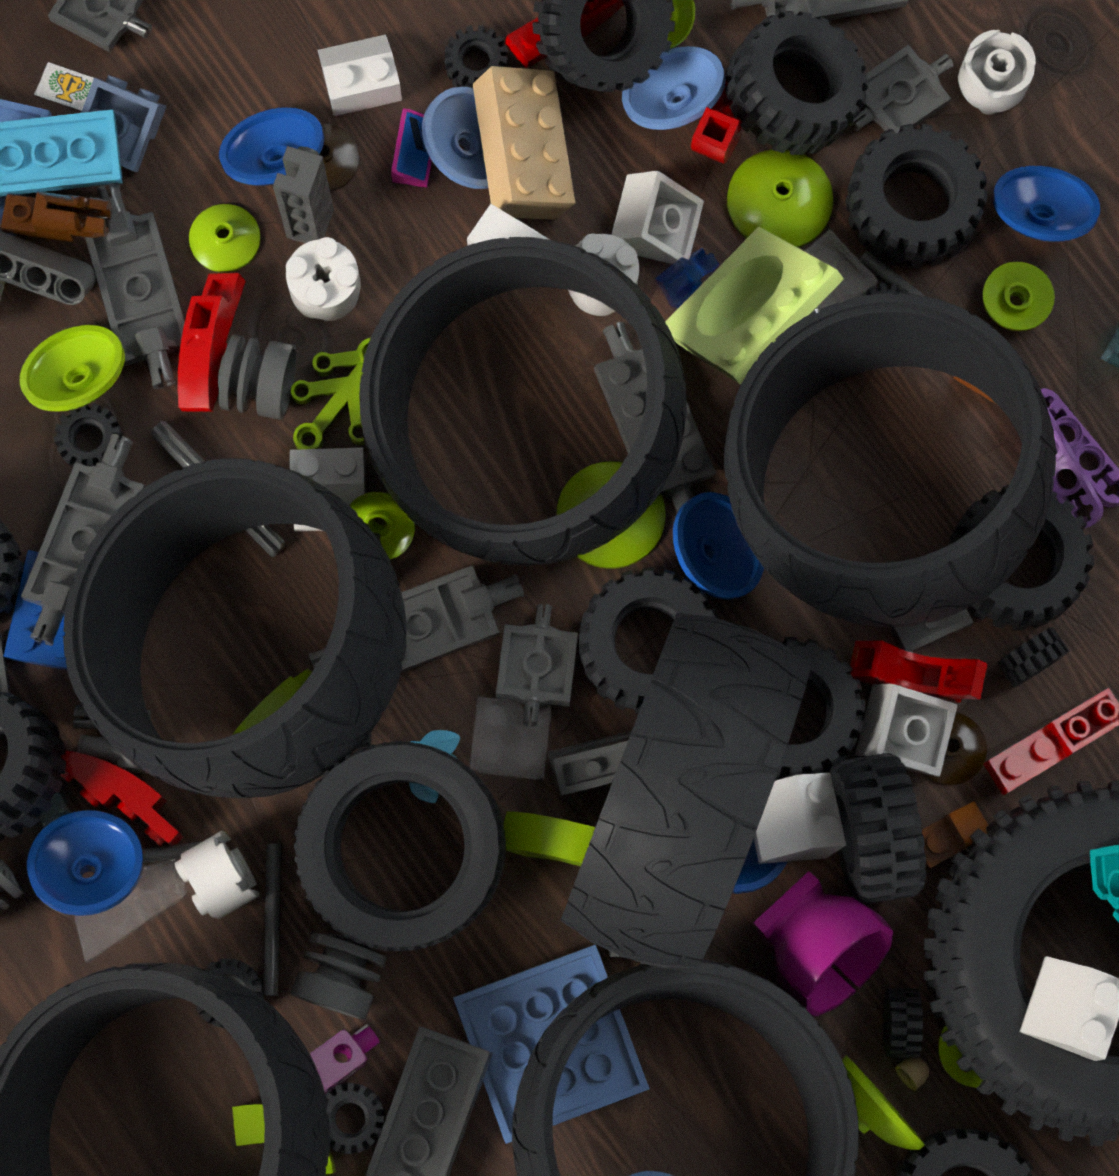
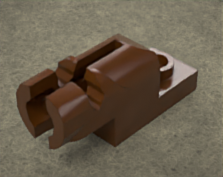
(56, 216)

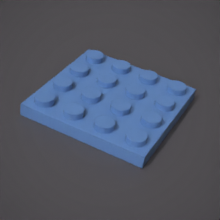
(516, 1012)

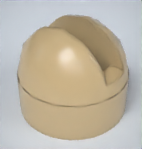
(913, 1072)

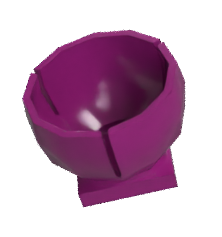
(813, 932)

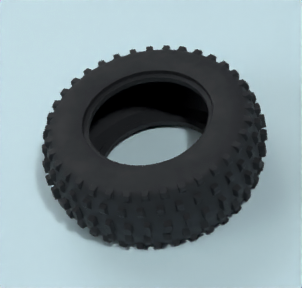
(980, 966)

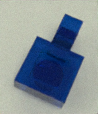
(684, 276)

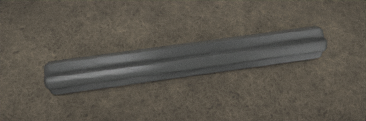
(186, 456)

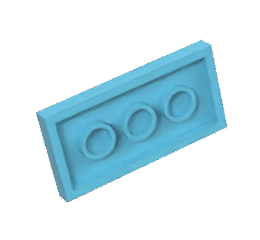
(59, 153)

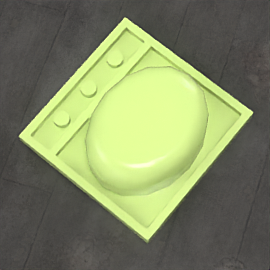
(751, 302)

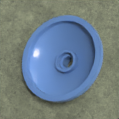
(677, 90)
(454, 121)

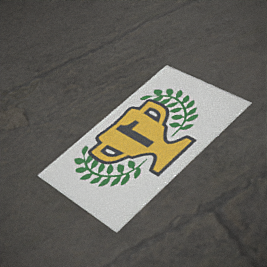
(64, 86)

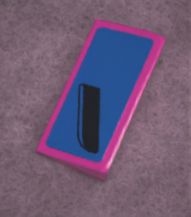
(411, 159)

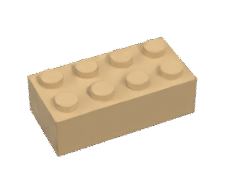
(523, 142)

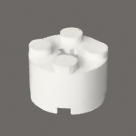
(996, 71)
(615, 252)
(325, 260)
(217, 876)

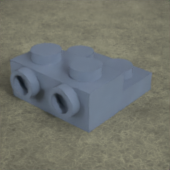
(136, 116)

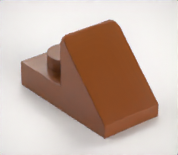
(952, 834)

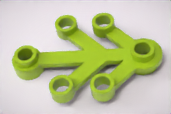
(344, 390)

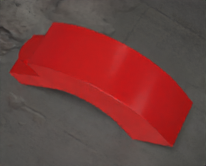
(717, 131)
(938, 677)

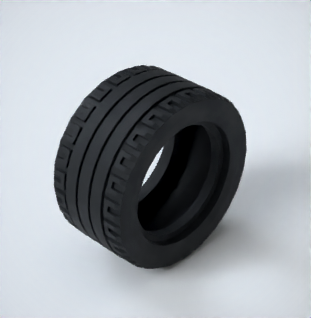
(321, 834)

